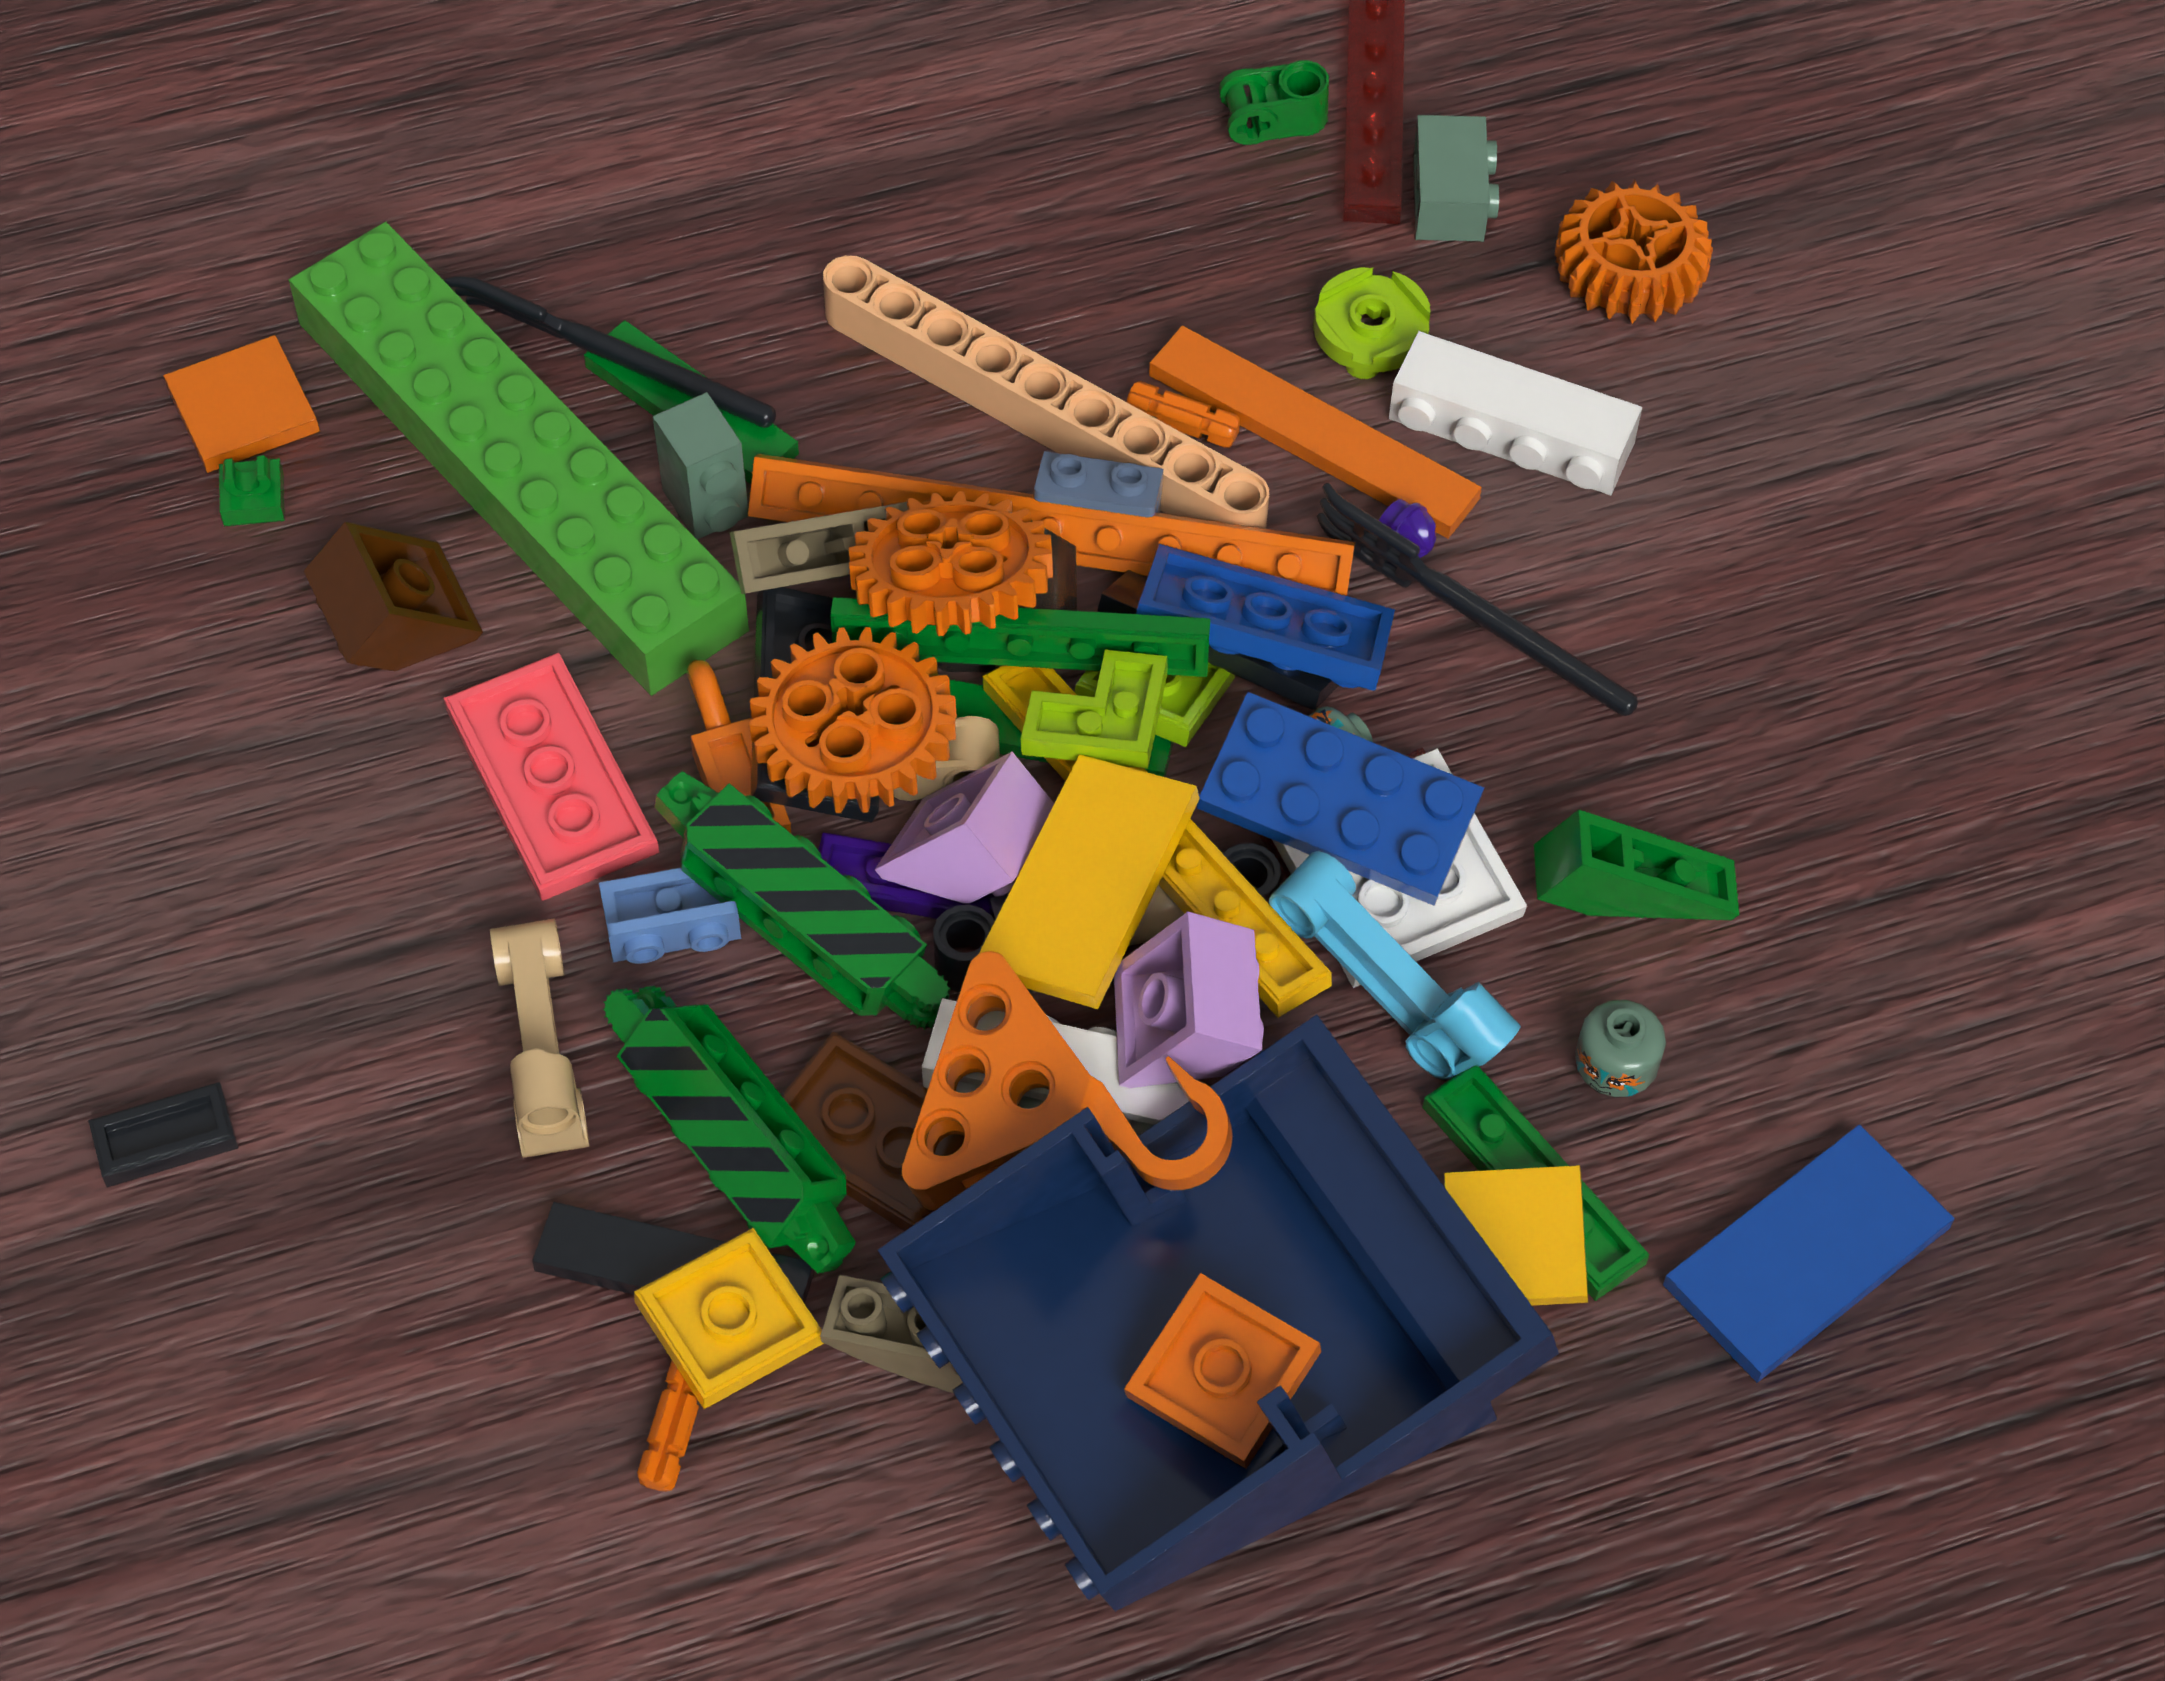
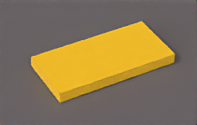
(1090, 878)

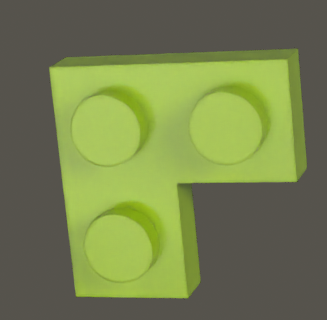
(1109, 727)

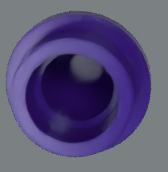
(1411, 522)

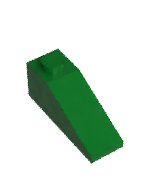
(1629, 872)

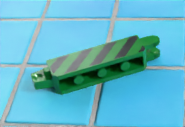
(801, 902)
(734, 1123)

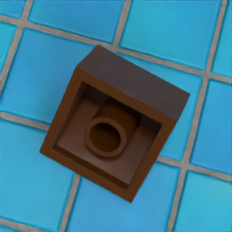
(389, 598)

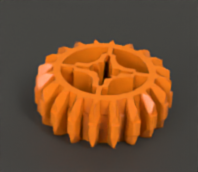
(1618, 248)

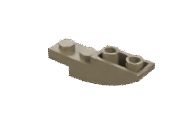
(874, 1329)

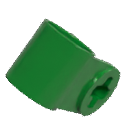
(1281, 101)

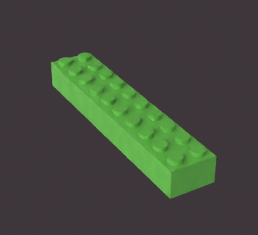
(520, 458)

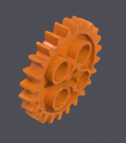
(951, 563)
(853, 719)

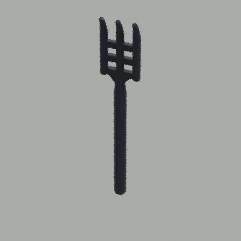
(614, 350)
(1399, 561)

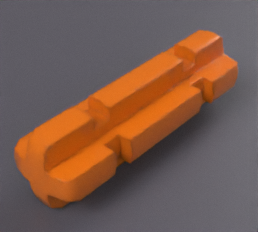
(1186, 414)
(668, 1434)

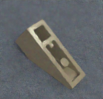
(800, 549)

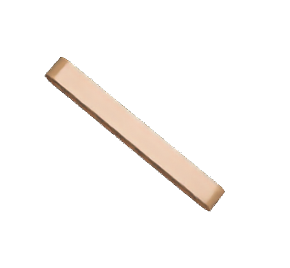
(1033, 392)

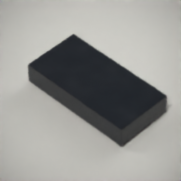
(163, 1134)

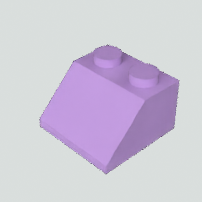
(970, 834)
(1188, 999)

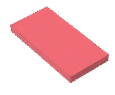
(551, 776)

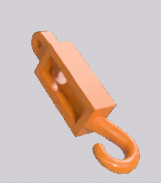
(725, 747)

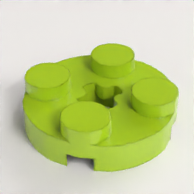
(1365, 347)

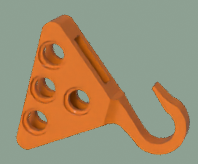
(1023, 1056)

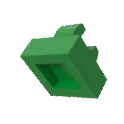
(251, 491)

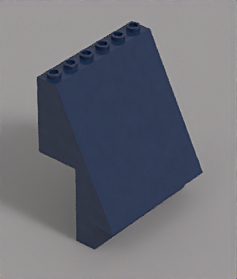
(1323, 1215)

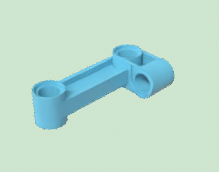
(1444, 1029)

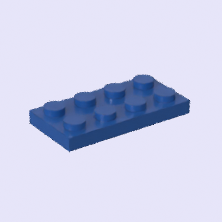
(1272, 617)
(1340, 797)

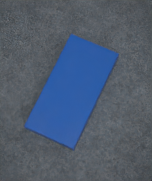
(1808, 1252)

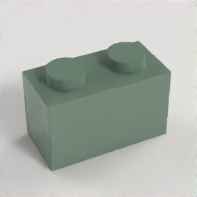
(1453, 178)
(701, 466)

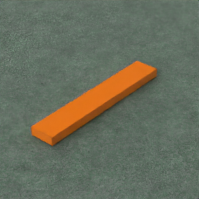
(1313, 429)

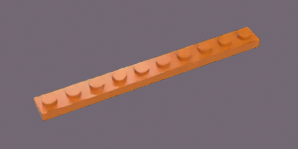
(1103, 539)

